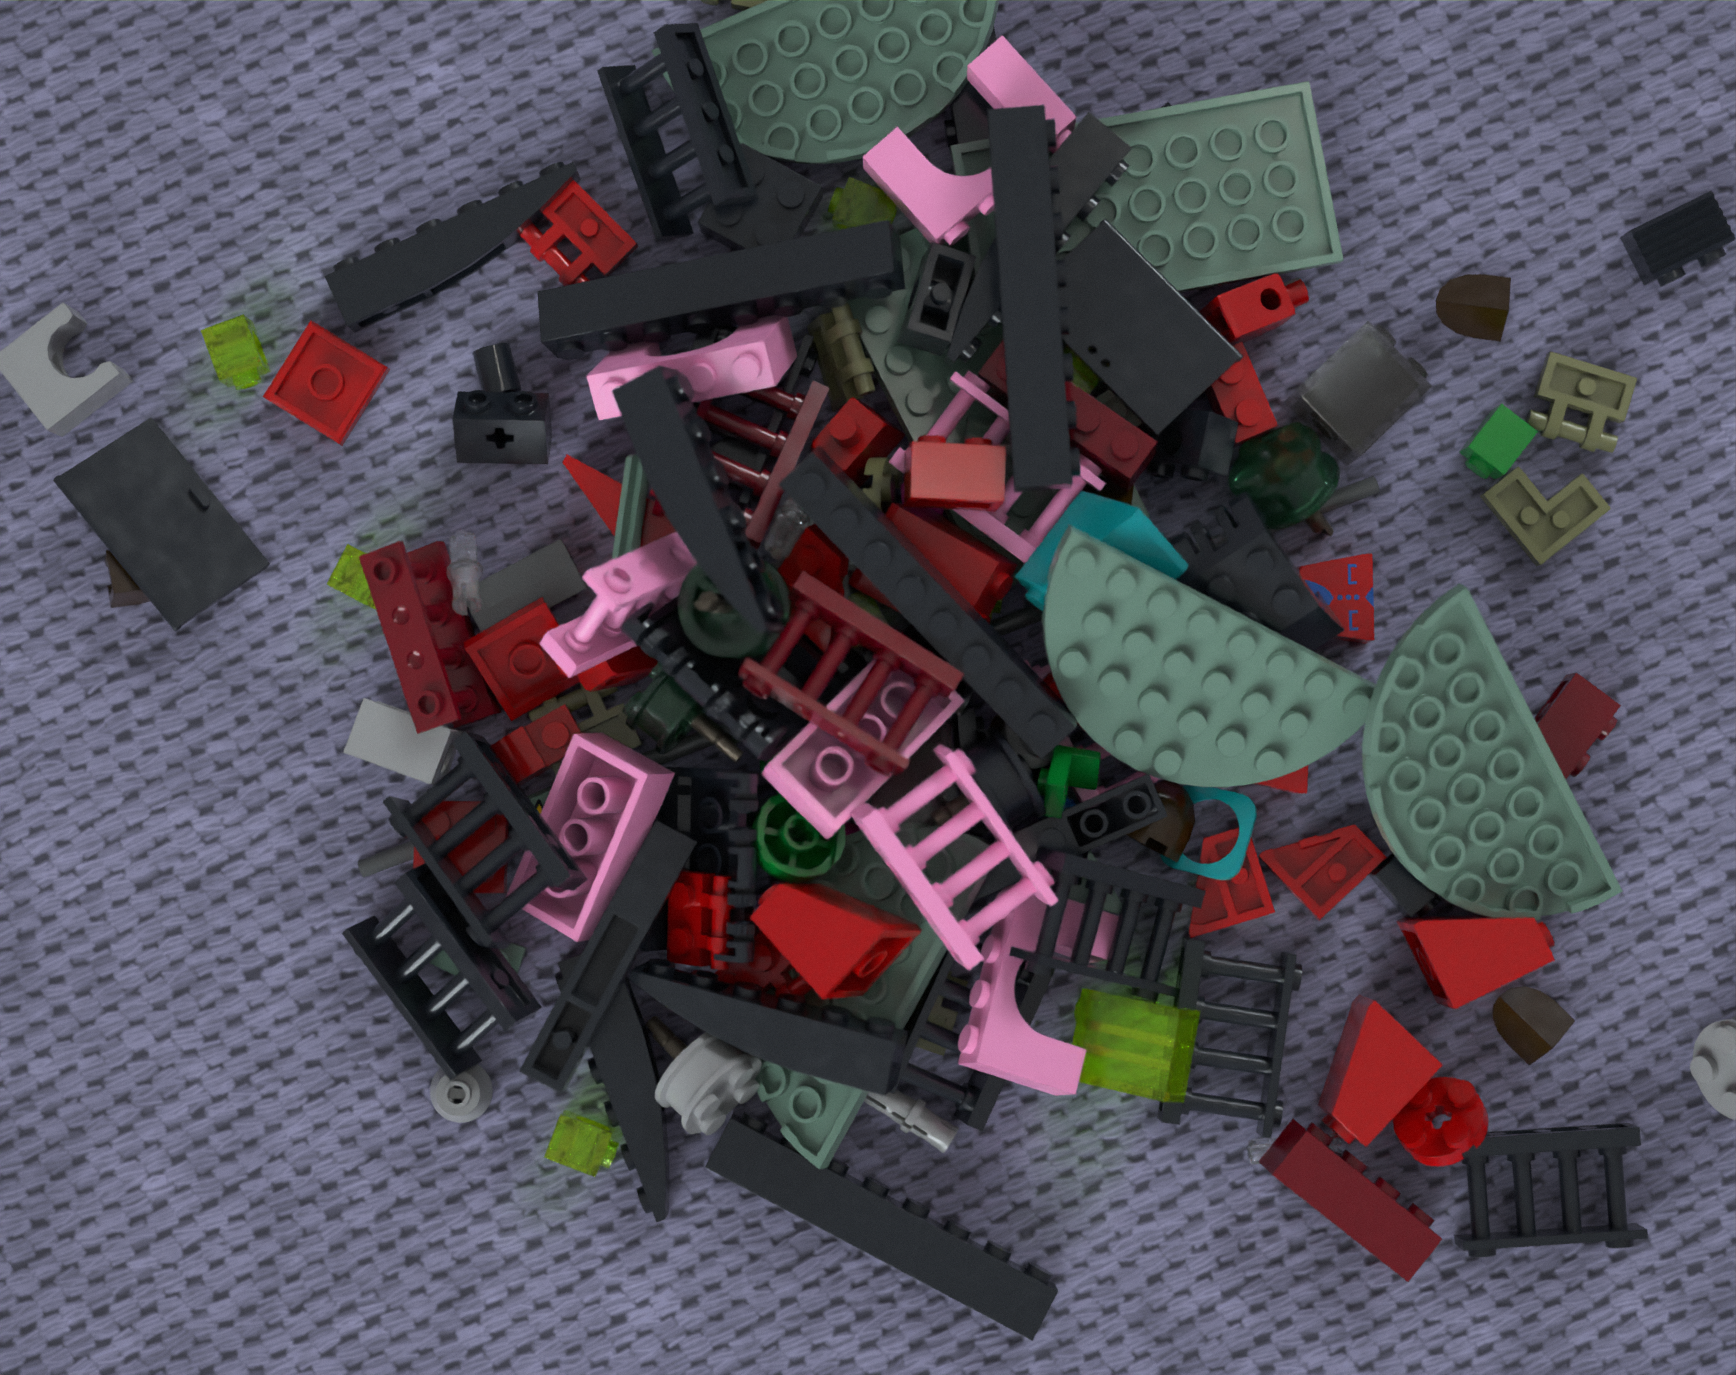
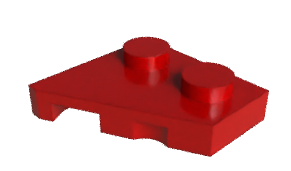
(823, 561)
(1324, 866)
(1232, 899)

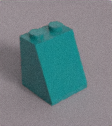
(1110, 522)

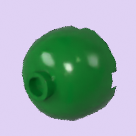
(791, 846)

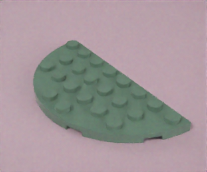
(842, 74)
(1184, 679)
(1469, 778)
(819, 1111)

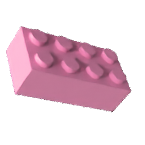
(830, 778)
(601, 815)

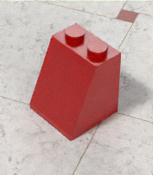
(964, 560)
(832, 937)
(1475, 952)
(1372, 1073)

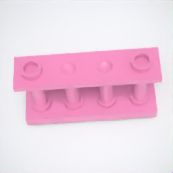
(993, 522)
(621, 589)
(909, 862)

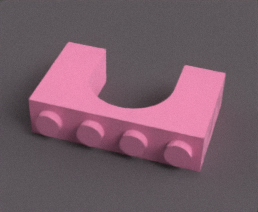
(945, 202)
(743, 362)
(996, 1034)

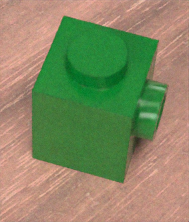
(1497, 443)

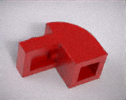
(537, 745)

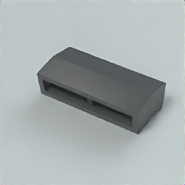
(543, 574)

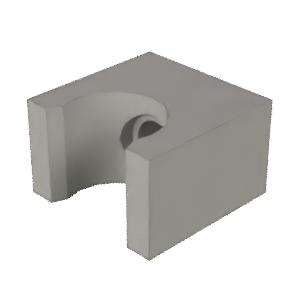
(37, 373)
(390, 740)

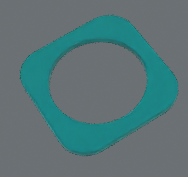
(1232, 863)

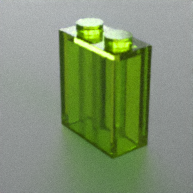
(1135, 1044)

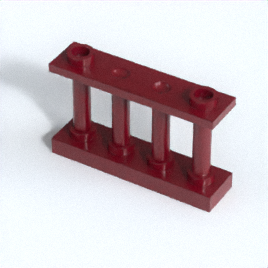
(783, 447)
(427, 636)
(891, 653)

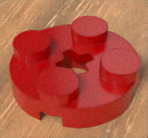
(1445, 1144)

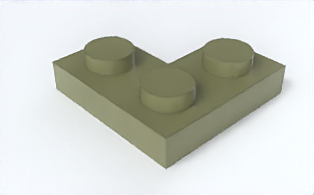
(1542, 524)

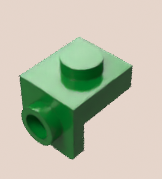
(1068, 768)

